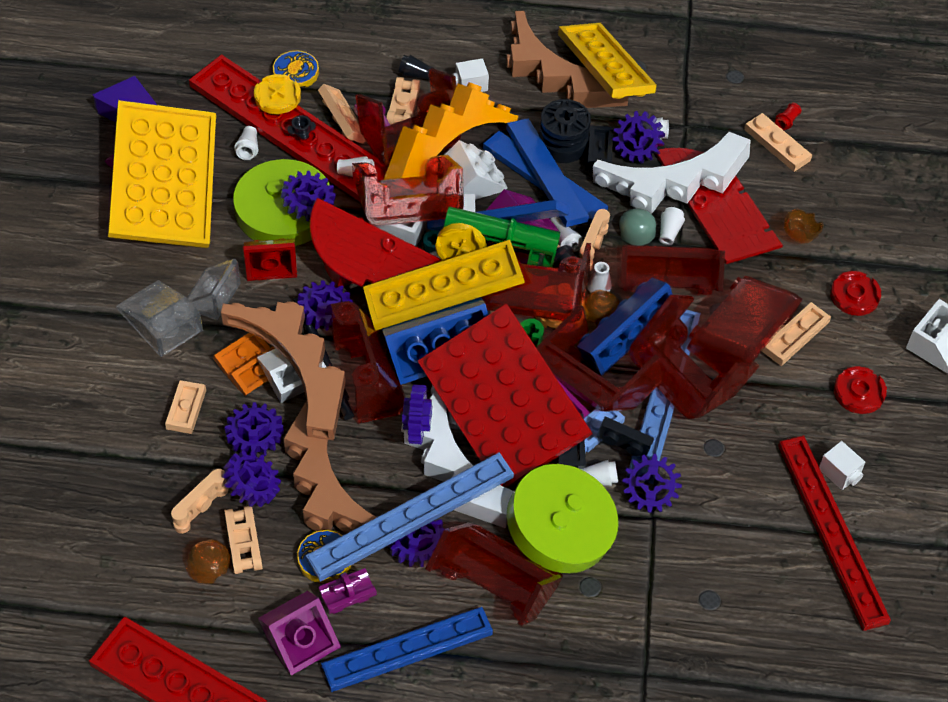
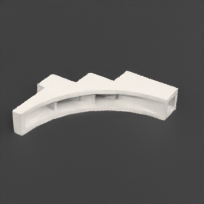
(679, 181)
(445, 460)

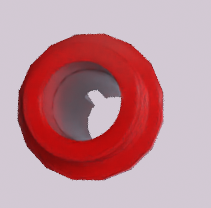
(786, 118)

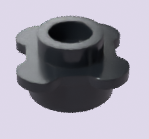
(301, 126)

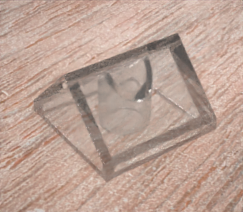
(215, 288)

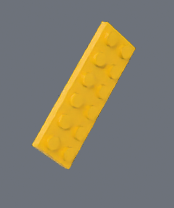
(607, 60)
(443, 285)

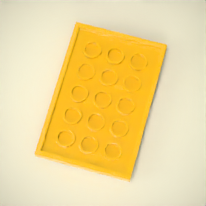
(162, 174)

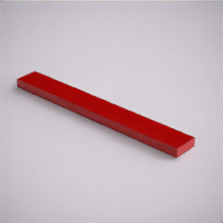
(834, 534)

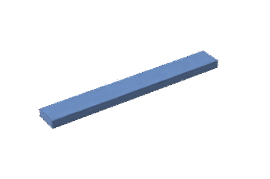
(660, 409)
(409, 516)

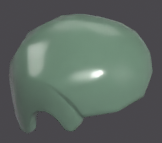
(637, 226)

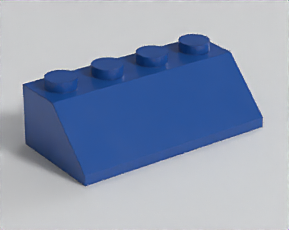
(618, 331)
(422, 335)

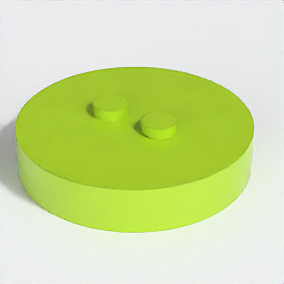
(260, 202)
(562, 518)

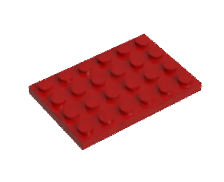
(505, 395)

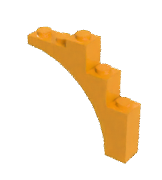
(441, 126)

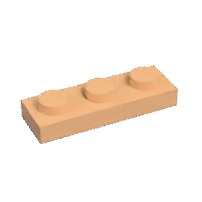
(341, 113)
(778, 142)
(796, 333)

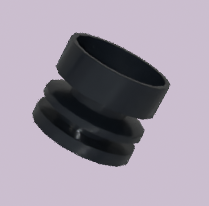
(565, 129)

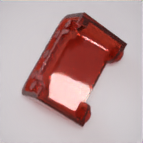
(411, 197)
(743, 323)
(376, 382)

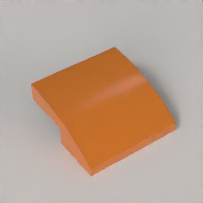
(241, 363)

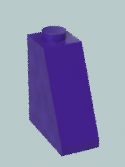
(127, 90)

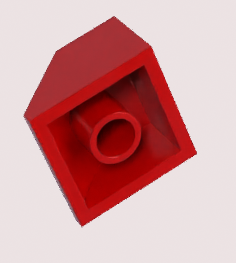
(270, 259)

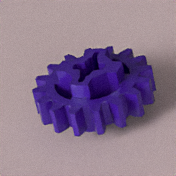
(648, 136)
(306, 192)
(318, 302)
(417, 414)
(254, 429)
(653, 470)
(251, 478)
(418, 548)

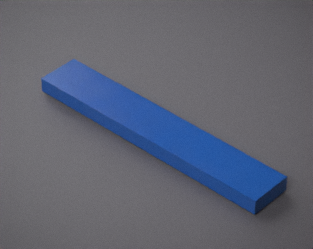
(507, 152)
(546, 170)
(521, 213)
(406, 649)

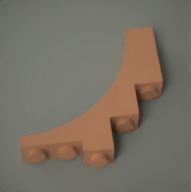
(554, 73)
(305, 352)
(314, 477)

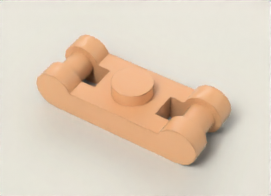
(402, 102)
(595, 233)
(198, 500)
(243, 539)

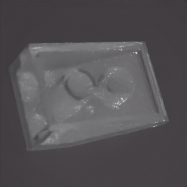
(162, 317)

